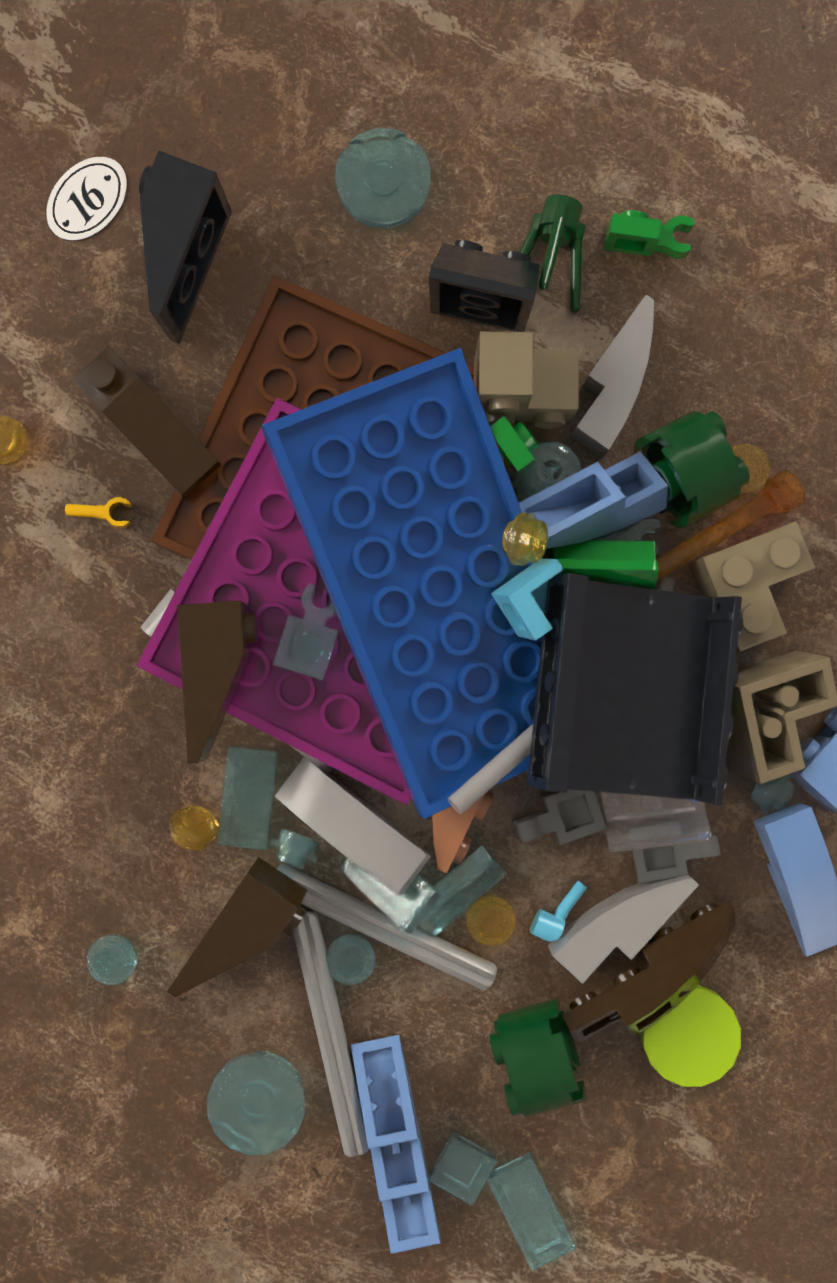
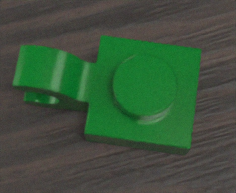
(639, 235)
(515, 444)

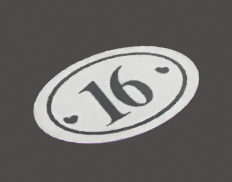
(86, 198)

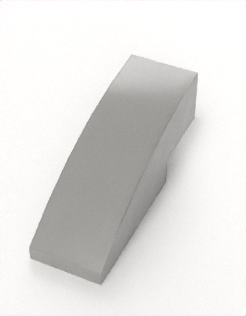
(617, 381)
(353, 826)
(621, 920)

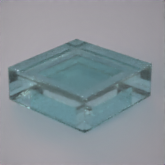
(462, 1168)

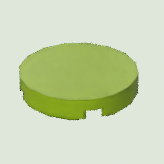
(694, 1040)

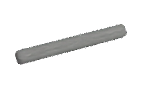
(379, 926)
(331, 1035)

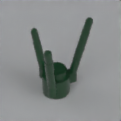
(558, 226)

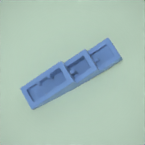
(395, 1144)

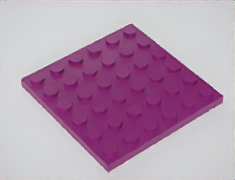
(263, 559)

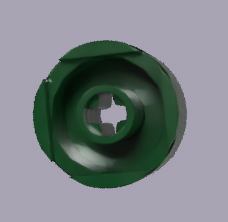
(695, 465)
(537, 1058)

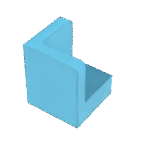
(525, 597)

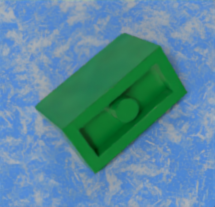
(611, 562)

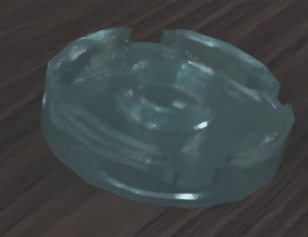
(383, 178)
(256, 1103)

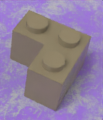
(526, 380)
(748, 571)
(765, 709)

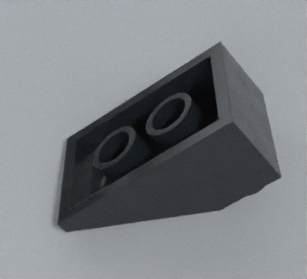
(181, 229)
(483, 285)

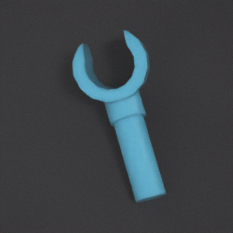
(550, 926)

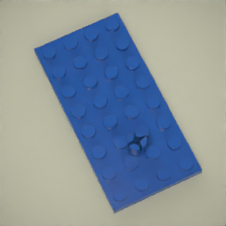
(408, 537)

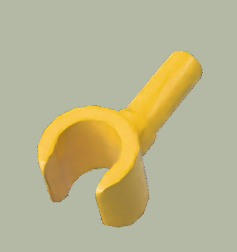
(100, 511)

